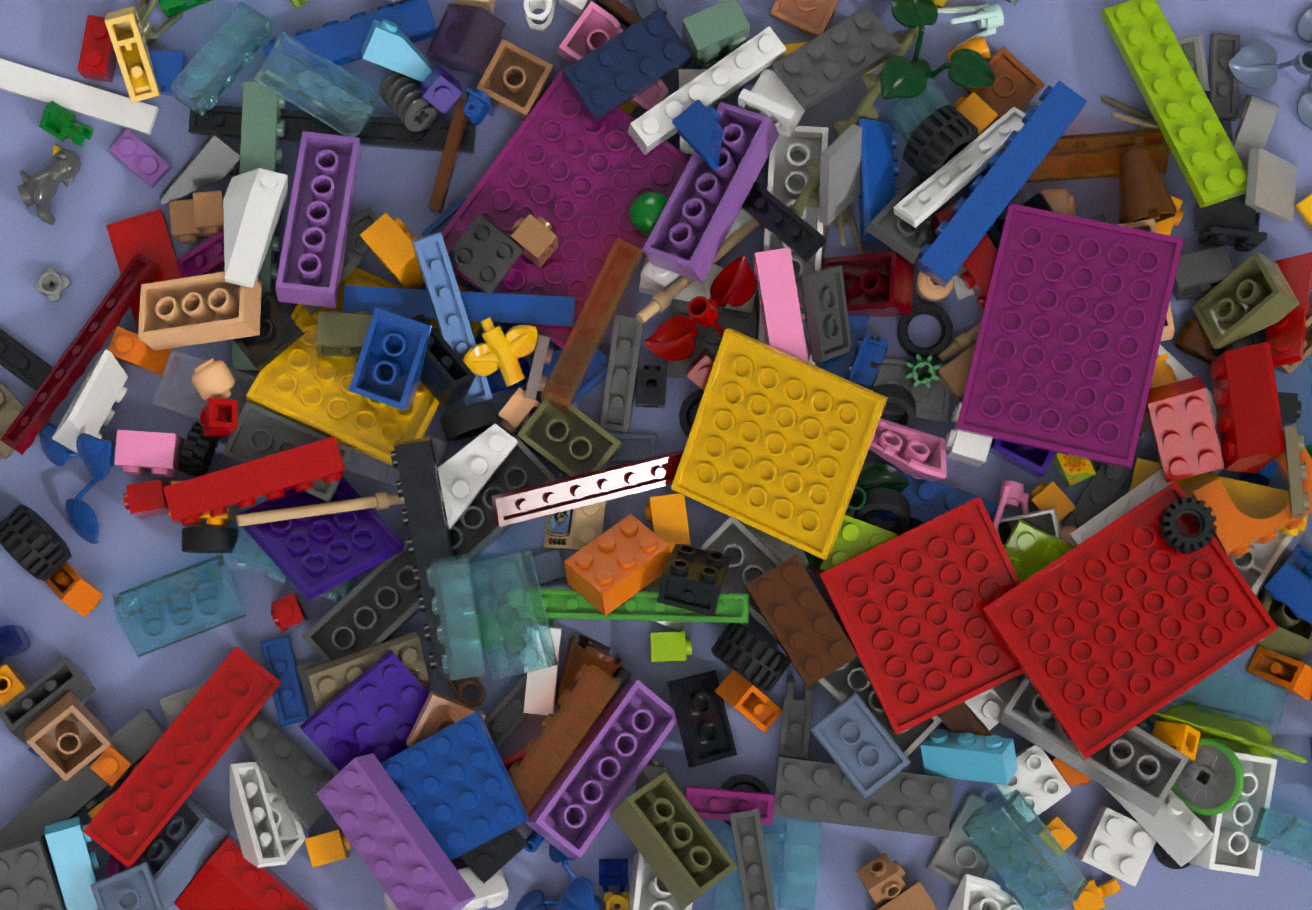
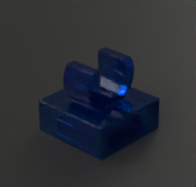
(613, 873)

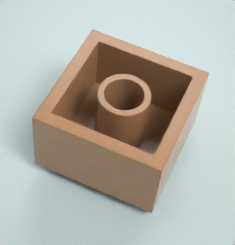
(515, 79)
(67, 736)

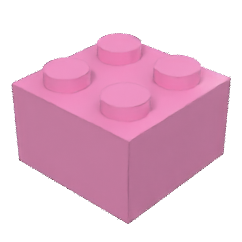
(148, 451)

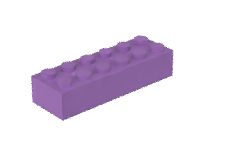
(710, 200)
(318, 220)
(602, 769)
(393, 839)

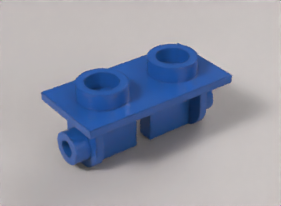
(477, 106)
(868, 351)

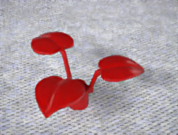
(675, 336)

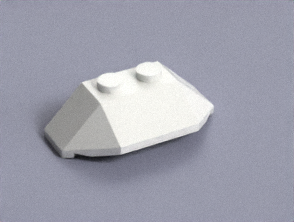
(262, 819)

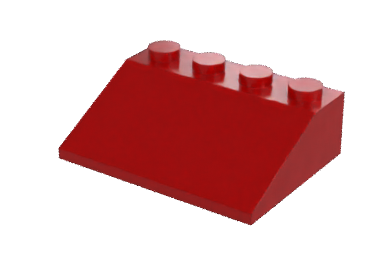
(236, 884)

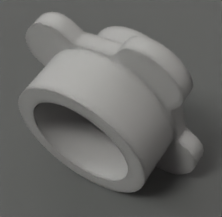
(49, 276)

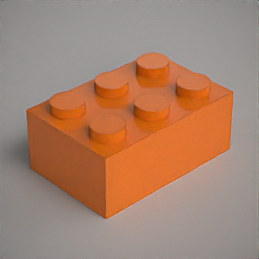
(617, 564)

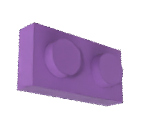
(140, 158)

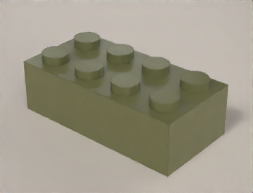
(674, 840)

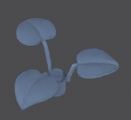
(1257, 66)

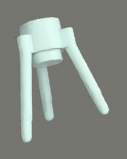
(987, 17)

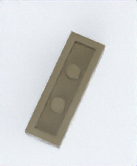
(1295, 472)

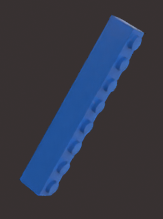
(1001, 183)

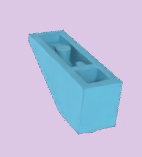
(392, 49)

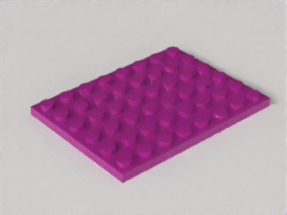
(576, 180)
(1070, 335)

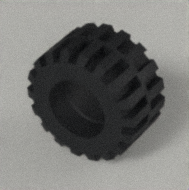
(938, 140)
(33, 542)
(750, 656)

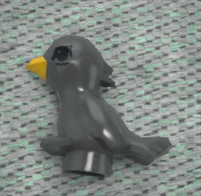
(43, 185)

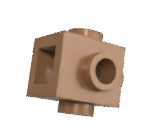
(882, 878)

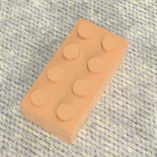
(197, 311)

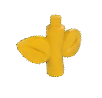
(501, 351)

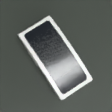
(1043, 519)

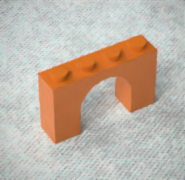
(1238, 531)

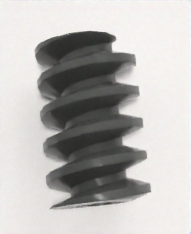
(407, 102)

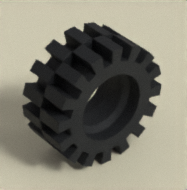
(197, 451)
(1199, 512)

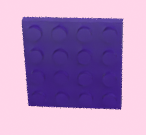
(326, 548)
(369, 714)

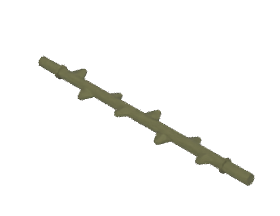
(865, 110)

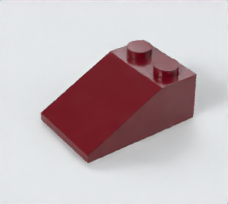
(876, 283)

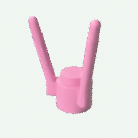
(1009, 497)

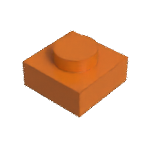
(111, 765)

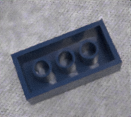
(626, 66)

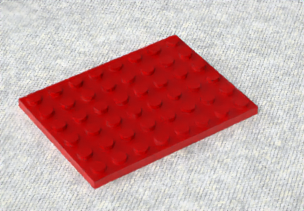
(1127, 623)

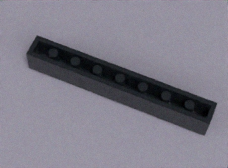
(428, 526)

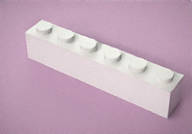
(708, 87)

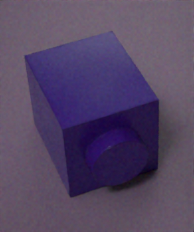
(440, 89)

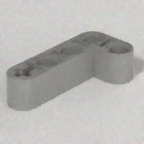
(1255, 125)

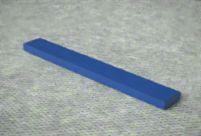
(478, 305)

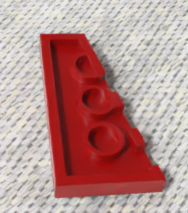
(1289, 334)

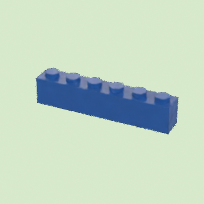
(343, 40)

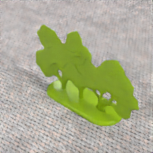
(1237, 735)

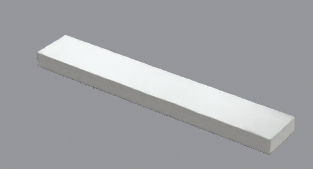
(77, 97)
(958, 170)

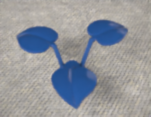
(97, 457)
(577, 896)

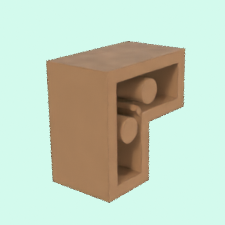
(197, 216)

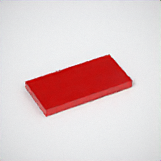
(149, 237)

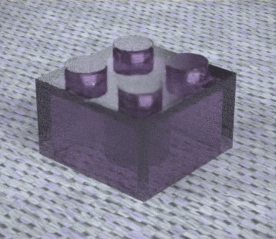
(466, 38)

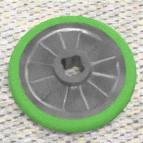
(1225, 779)

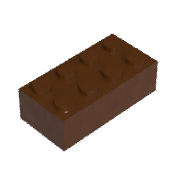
(801, 620)

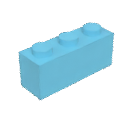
(969, 756)
(73, 862)

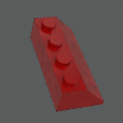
(1247, 408)

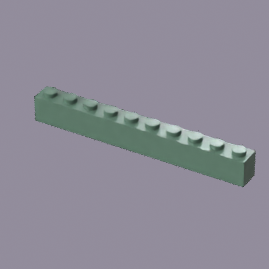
(261, 149)

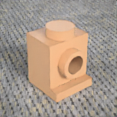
(517, 411)

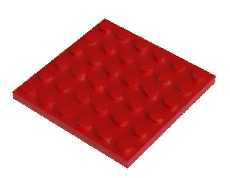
(919, 614)

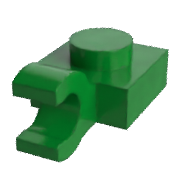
(61, 124)

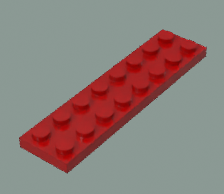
(182, 757)

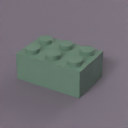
(715, 33)

